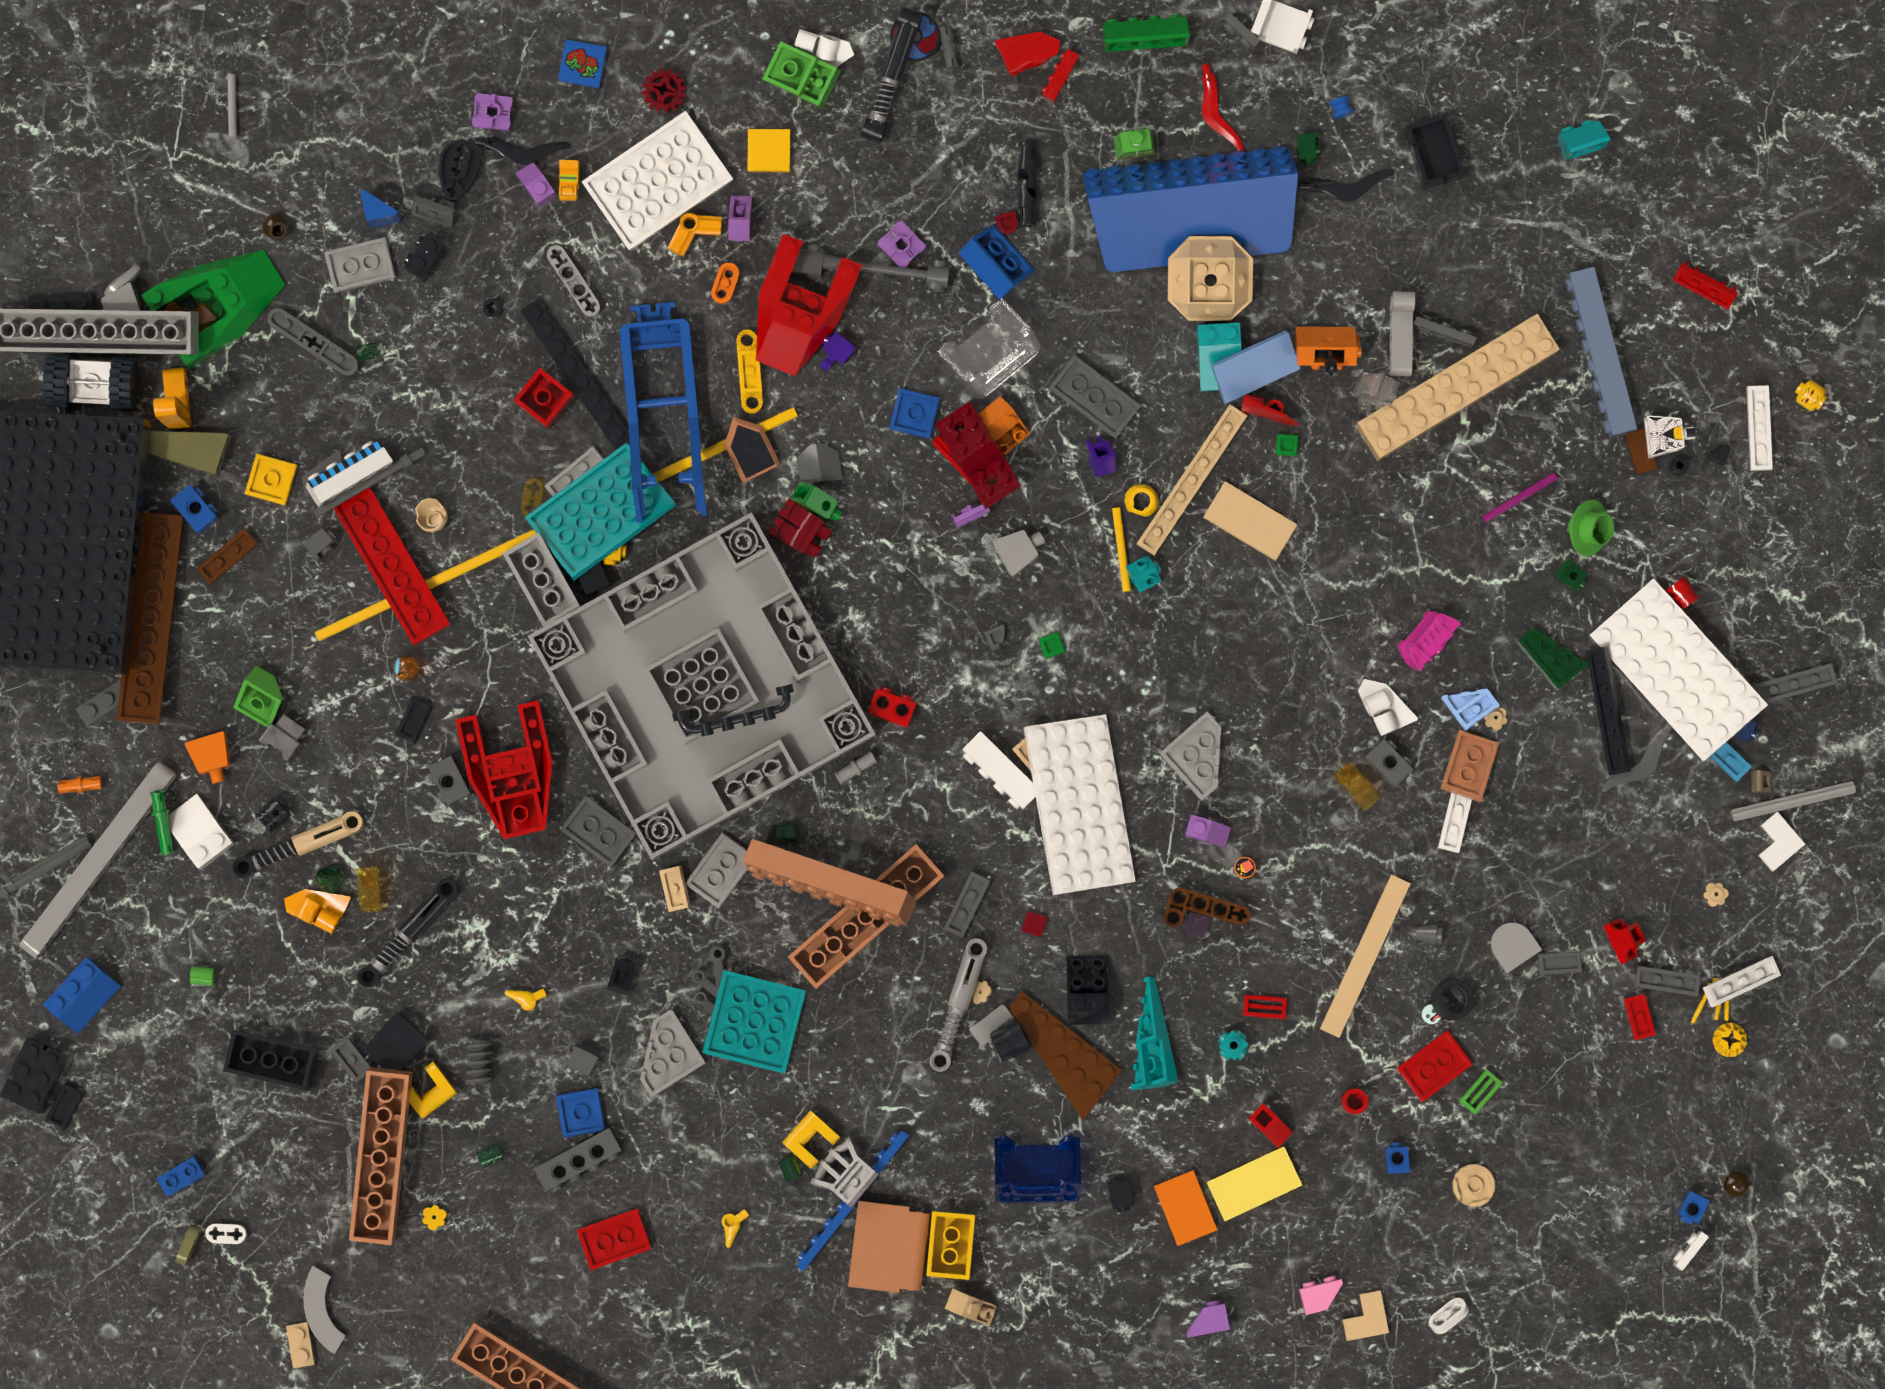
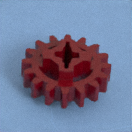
(654, 88)

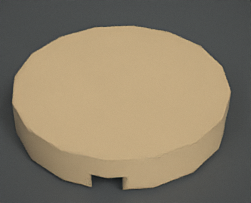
(1473, 1185)

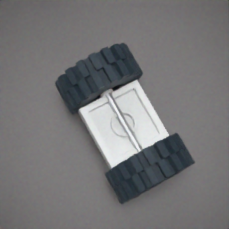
(90, 382)

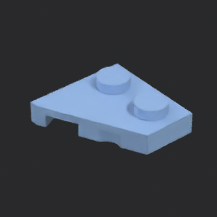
(1470, 706)

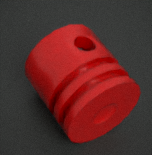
(1682, 593)
(1354, 1101)

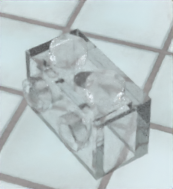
(1375, 389)

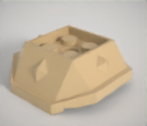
(1206, 256)

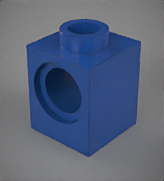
(1392, 1168)
(1699, 1201)

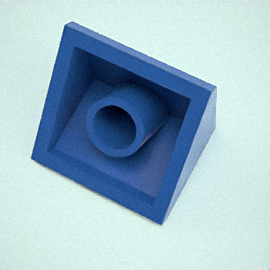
(377, 212)

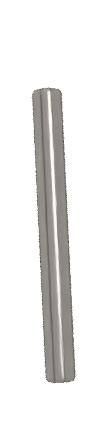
(1793, 801)

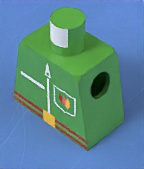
(1134, 144)

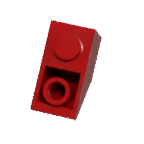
(1270, 1125)

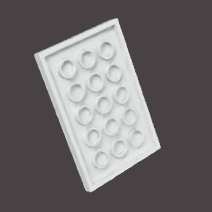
(657, 181)

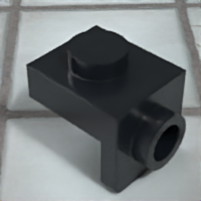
(622, 976)

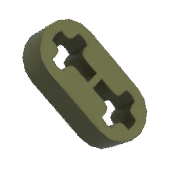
(188, 1245)

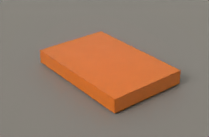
(1185, 1208)

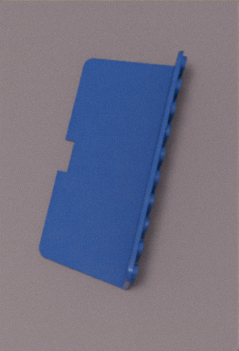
(1155, 206)

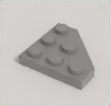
(1197, 756)
(668, 1054)

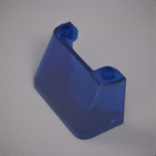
(1037, 1171)

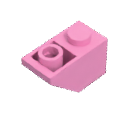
(1319, 1296)

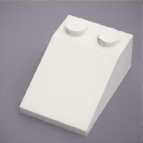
(199, 832)

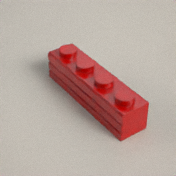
(1060, 76)

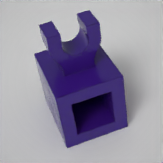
(838, 351)
(1101, 457)

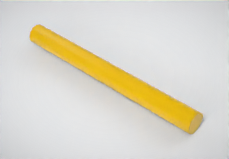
(1121, 549)

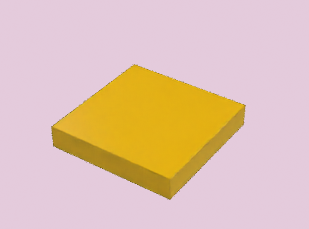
(768, 150)
(271, 479)

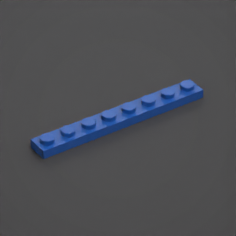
(832, 1223)

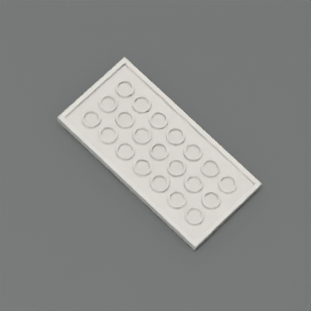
(1679, 670)
(1079, 804)

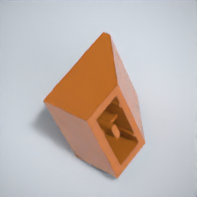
(1003, 424)

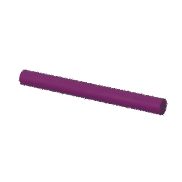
(1519, 497)

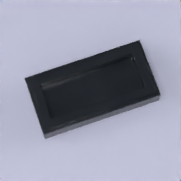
(413, 719)
(64, 1106)

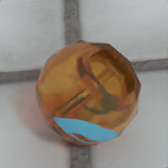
(406, 668)

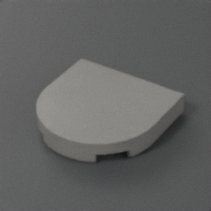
(1513, 945)

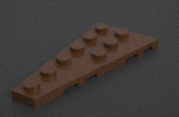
(1073, 1063)

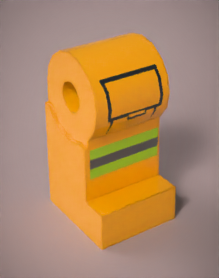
(569, 179)

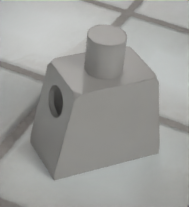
(1018, 550)

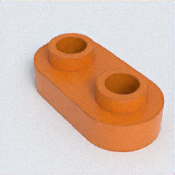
(725, 284)

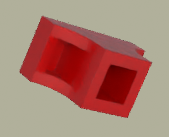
(1624, 939)

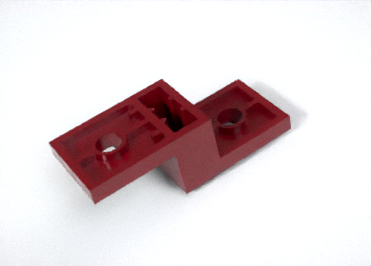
(978, 454)

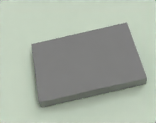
(360, 265)
(719, 871)

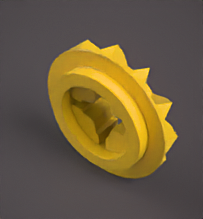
(1722, 1045)

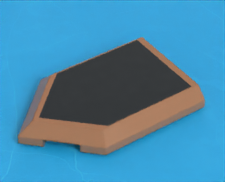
(749, 449)

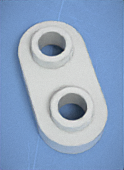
(1448, 1316)

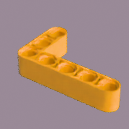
(174, 407)

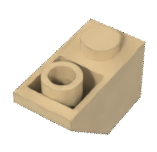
(971, 1307)

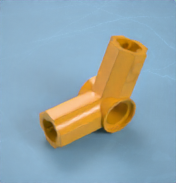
(704, 226)

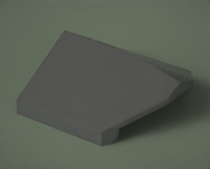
(819, 464)

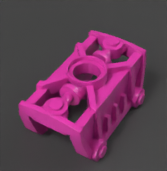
(1427, 639)

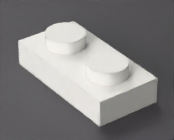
(1694, 1242)

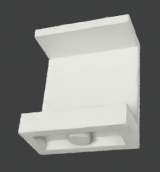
(1282, 25)

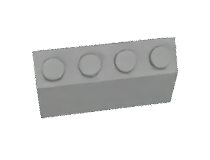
(541, 579)

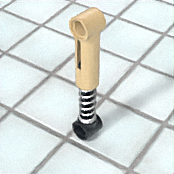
(300, 844)

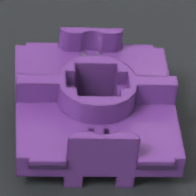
(486, 101)
(888, 244)
(970, 514)

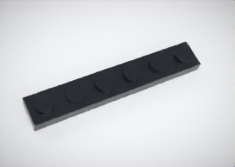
(1608, 710)

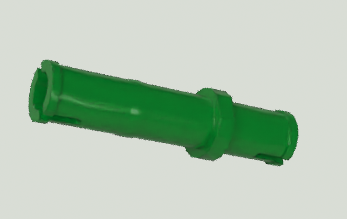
(163, 830)

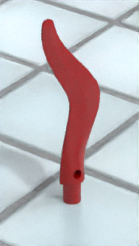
(1210, 109)

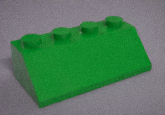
(1145, 34)

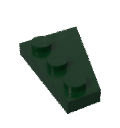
(1550, 658)

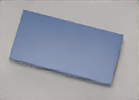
(1255, 366)

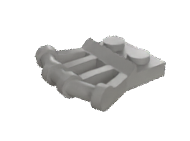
(853, 1180)

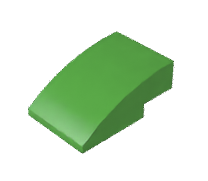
(801, 75)

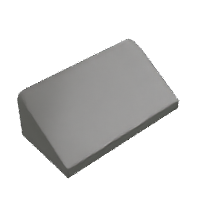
(990, 1024)

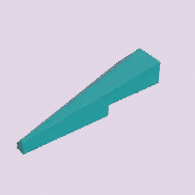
(1155, 1059)

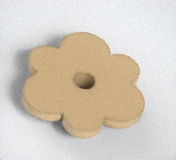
(1496, 723)
(1712, 899)
(981, 992)

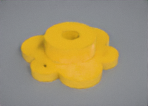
(428, 1217)

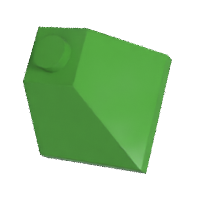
(259, 697)

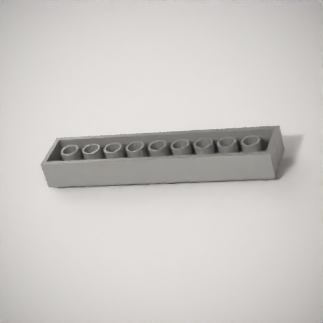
(99, 331)

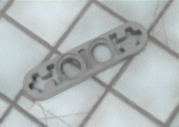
(575, 280)

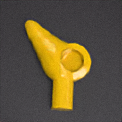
(526, 998)
(732, 1225)

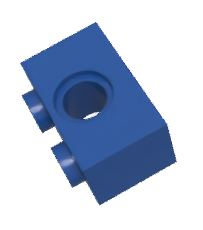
(186, 499)
(182, 1176)

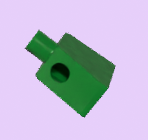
(816, 501)

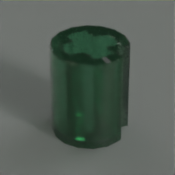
(490, 1155)
(790, 1168)

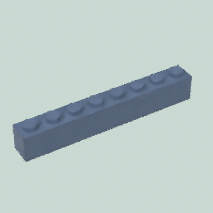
(1601, 352)

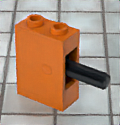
(1327, 347)

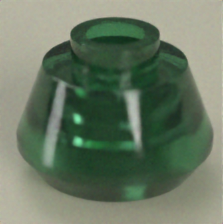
(329, 879)

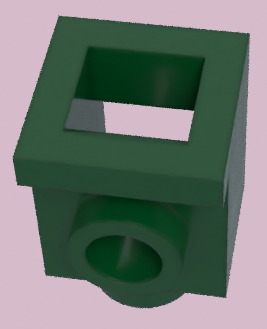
(1307, 148)
(1563, 578)

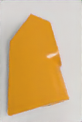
(317, 908)

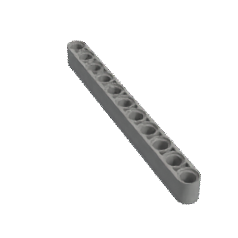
(96, 861)

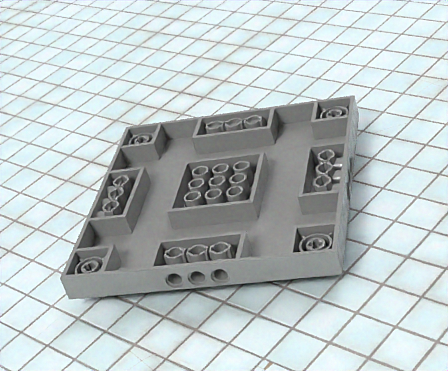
(709, 638)

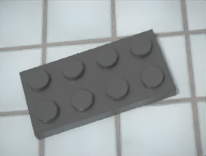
(1094, 397)

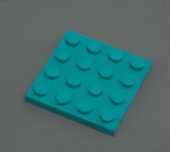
(753, 1021)

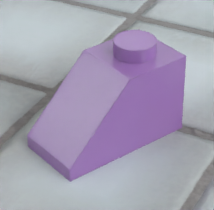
(536, 184)
(740, 218)
(1207, 831)
(1209, 1320)

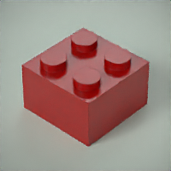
(543, 398)

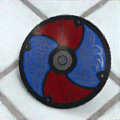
(925, 41)

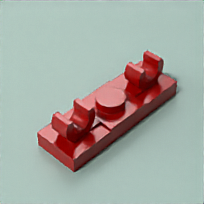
(1705, 285)

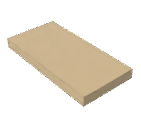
(1250, 521)

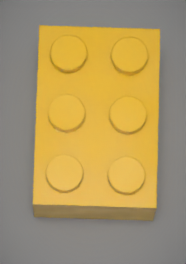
(950, 1245)

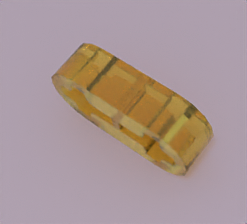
(527, 495)

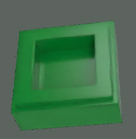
(1286, 445)
(1051, 645)

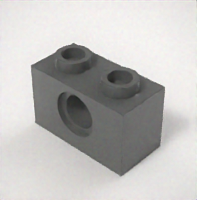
(1376, 759)
(458, 790)

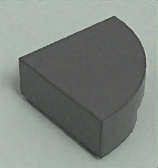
(995, 637)

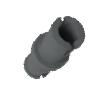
(948, 47)

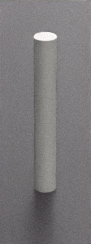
(232, 109)

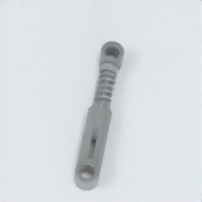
(959, 1002)

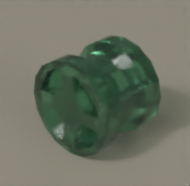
(785, 833)

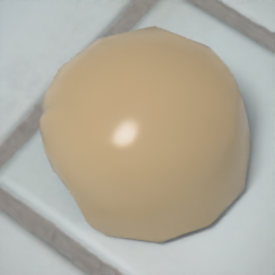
(431, 515)

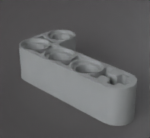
(1401, 333)

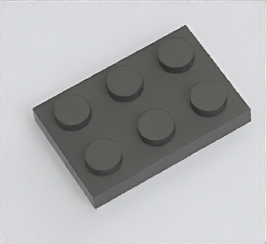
(598, 831)

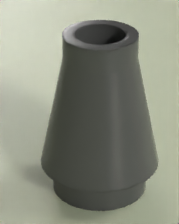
(1430, 934)

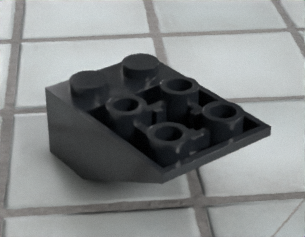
(1088, 990)

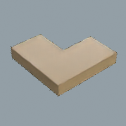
(1373, 1319)

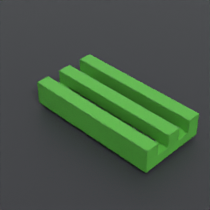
(1469, 1105)

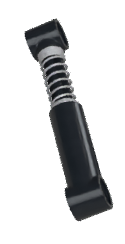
(892, 72)
(410, 931)

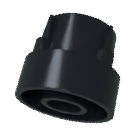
(1010, 1041)

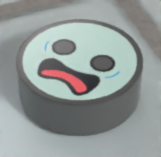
(1429, 1015)

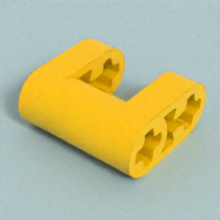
(434, 1097)
(804, 1132)

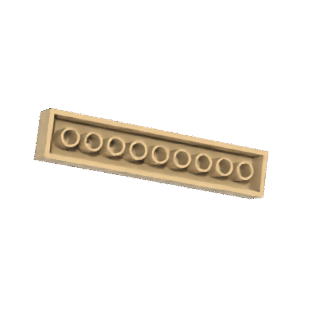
(1457, 387)

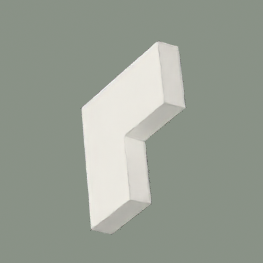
(1785, 842)

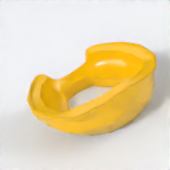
(1154, 500)

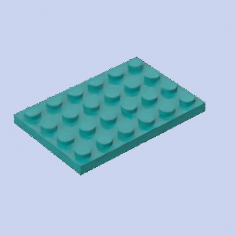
(596, 513)

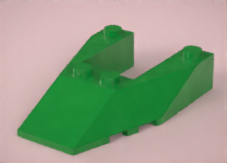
(232, 287)

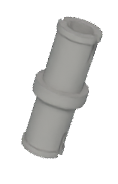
(855, 767)

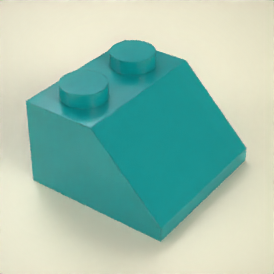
(1582, 140)

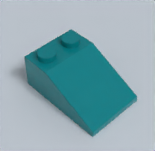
(1213, 345)

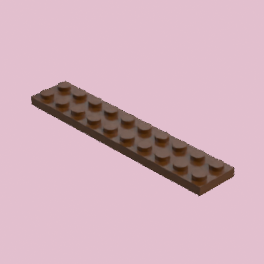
(156, 586)

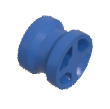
(1341, 107)

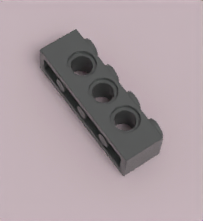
(546, 1171)

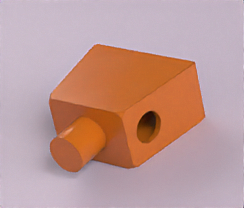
(210, 755)

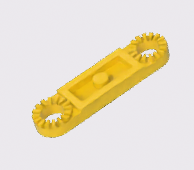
(749, 372)

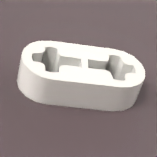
(226, 1228)

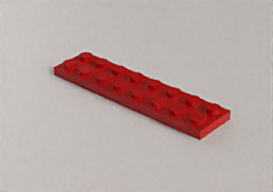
(392, 566)

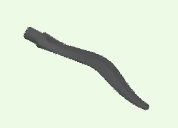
(1647, 764)

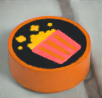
(1244, 867)

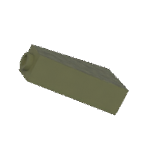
(191, 449)

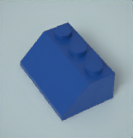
(996, 261)
(82, 995)

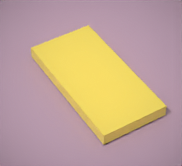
(1254, 1183)

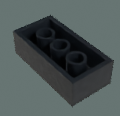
(271, 1060)

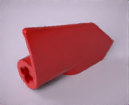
(1026, 51)
(1254, 406)

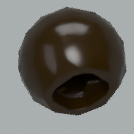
(275, 226)
(1736, 1184)

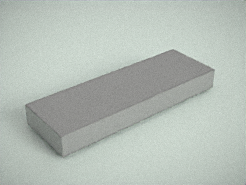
(574, 471)

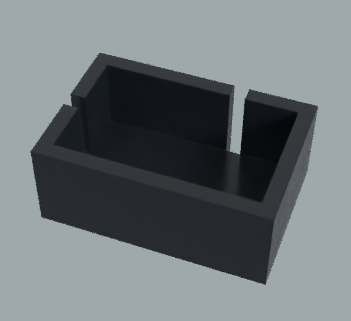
(1434, 152)
(34, 1075)

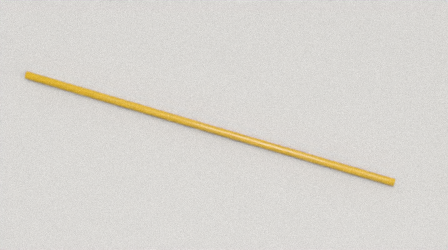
(499, 550)

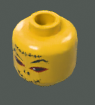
(1811, 395)

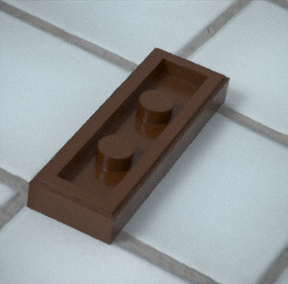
(227, 556)

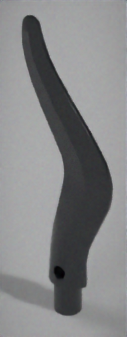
(517, 154)
(1343, 191)

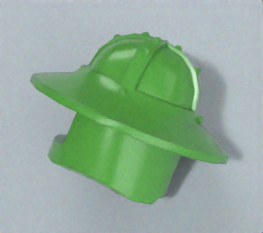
(1590, 528)

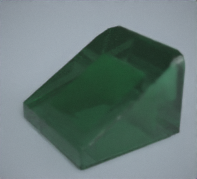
(367, 351)

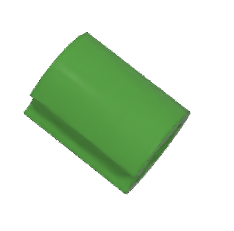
(202, 975)

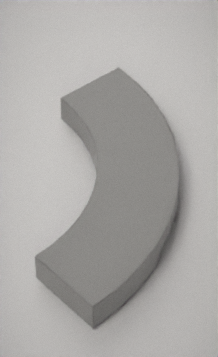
(316, 1310)

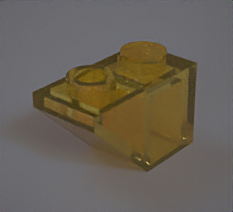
(1356, 786)
(369, 889)

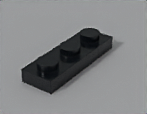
(72, 301)

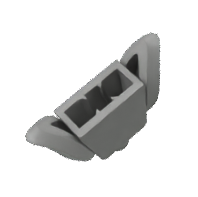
(122, 293)

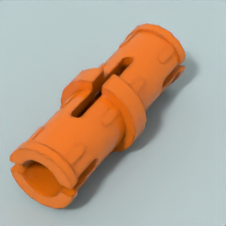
(79, 784)

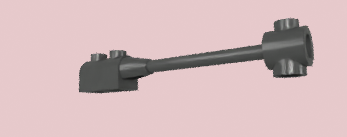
(812, 262)

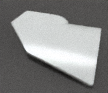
(824, 47)
(1385, 707)

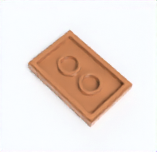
(1469, 766)

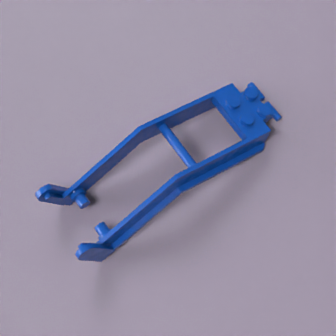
(651, 332)

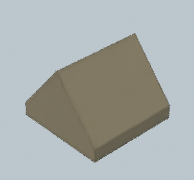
(1761, 781)

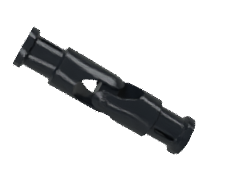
(1027, 187)

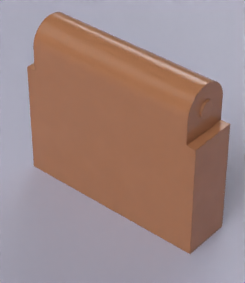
(888, 1247)

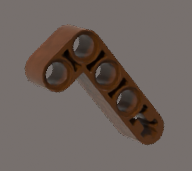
(1208, 910)

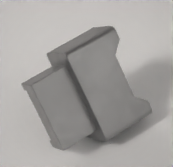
(284, 737)

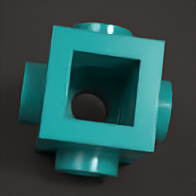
(1144, 573)
(1224, 1046)

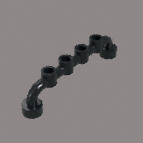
(746, 718)

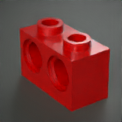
(889, 713)

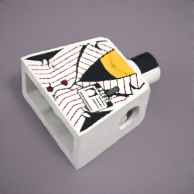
(1665, 435)

